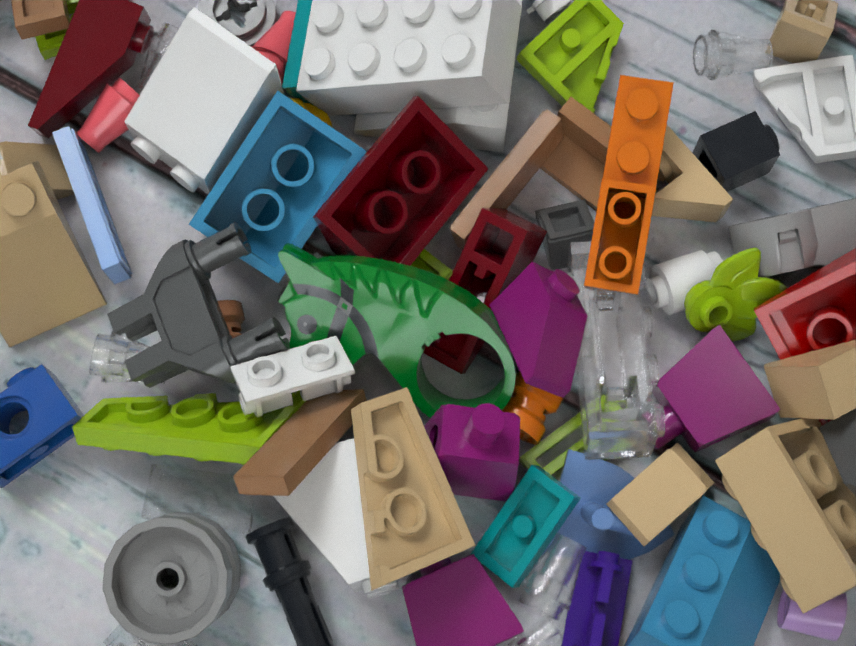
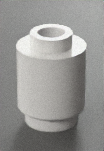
(674, 278)

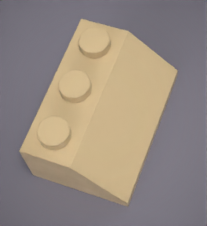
(796, 508)

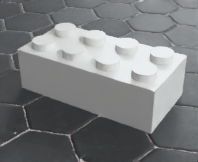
(387, 51)

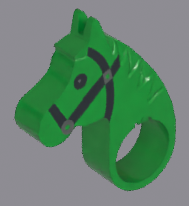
(391, 314)

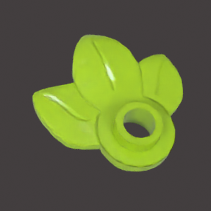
(731, 296)

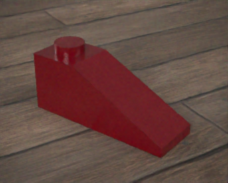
(94, 52)
(490, 261)

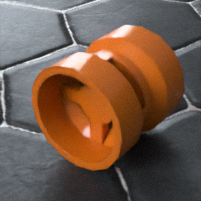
(531, 405)

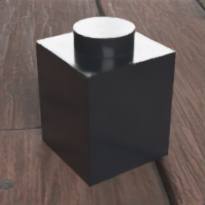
(738, 151)

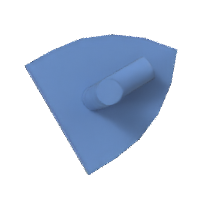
(591, 519)

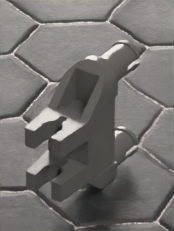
(189, 318)

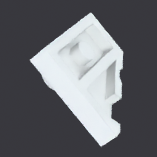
(815, 104)

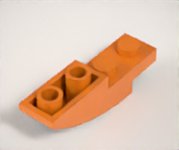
(628, 184)

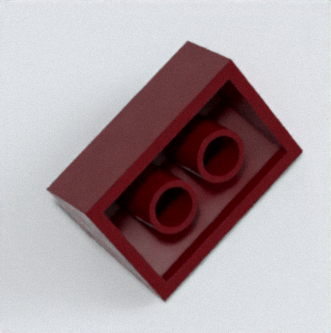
(400, 189)

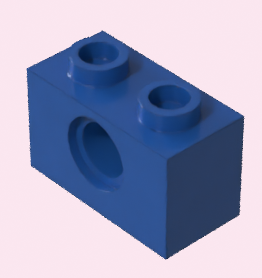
(49, 424)

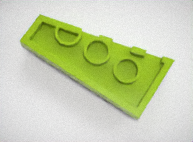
(190, 429)

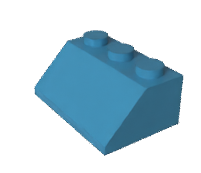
(278, 182)
(710, 584)

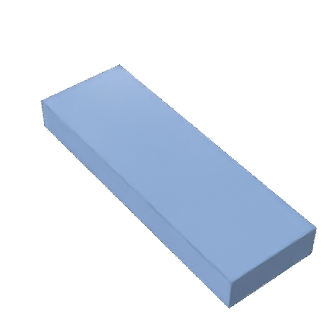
(92, 205)

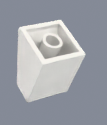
(201, 102)
(331, 516)

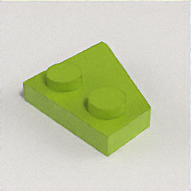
(574, 52)

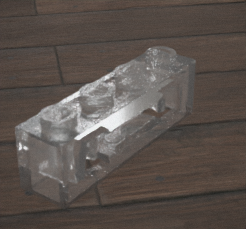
(619, 430)

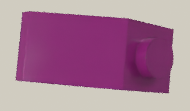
(543, 326)

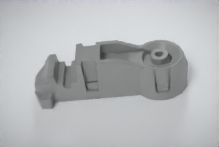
(799, 237)

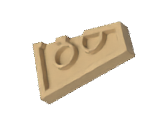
(403, 491)

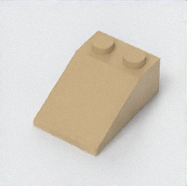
(40, 260)

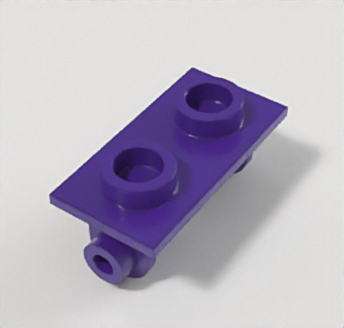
(598, 601)

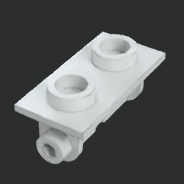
(311, 368)

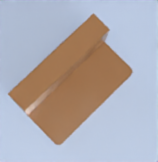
(582, 153)

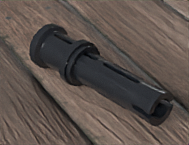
(288, 578)

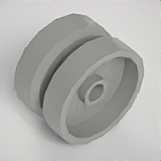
(143, 593)

